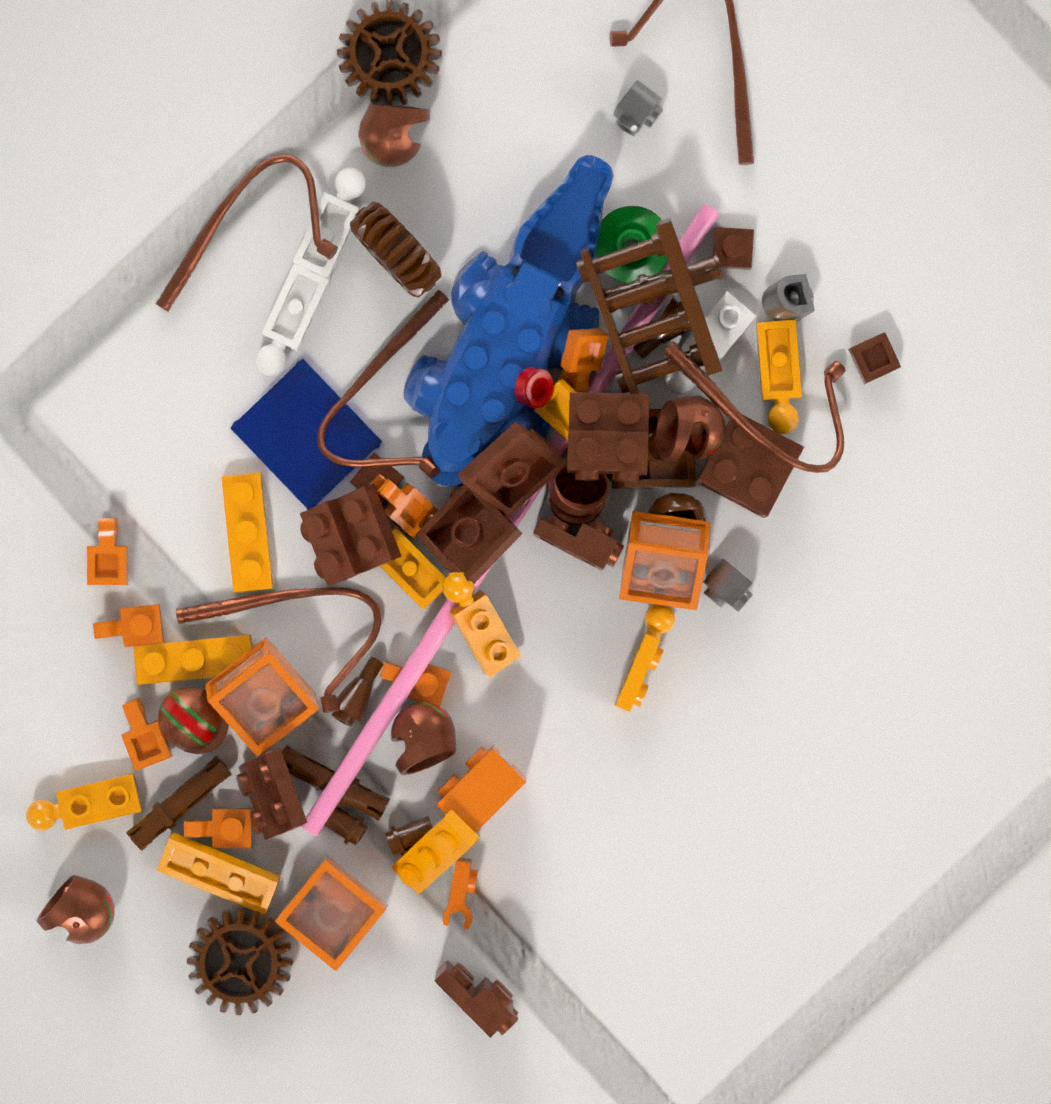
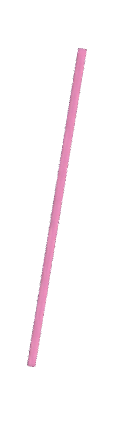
(443, 621)

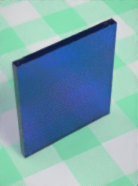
(285, 430)

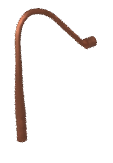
(742, 114)
(195, 253)
(400, 339)
(710, 389)
(239, 604)

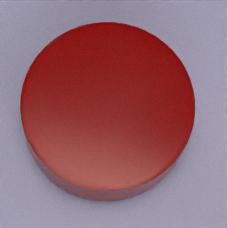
(534, 387)

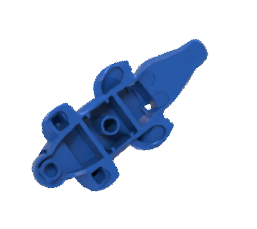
(510, 325)

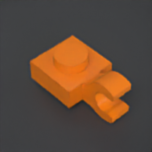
(582, 355)
(407, 506)
(107, 562)
(137, 625)
(429, 686)
(144, 739)
(227, 828)
(463, 881)

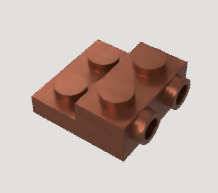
(608, 435)
(512, 468)
(468, 534)
(349, 535)
(591, 544)
(271, 795)
(485, 1004)

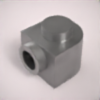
(638, 108)
(789, 298)
(727, 586)

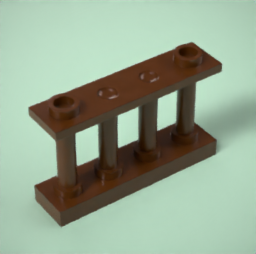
(675, 280)

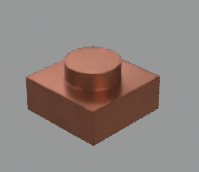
(733, 247)
(874, 358)
(367, 475)

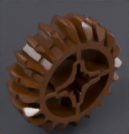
(398, 39)
(395, 249)
(250, 976)

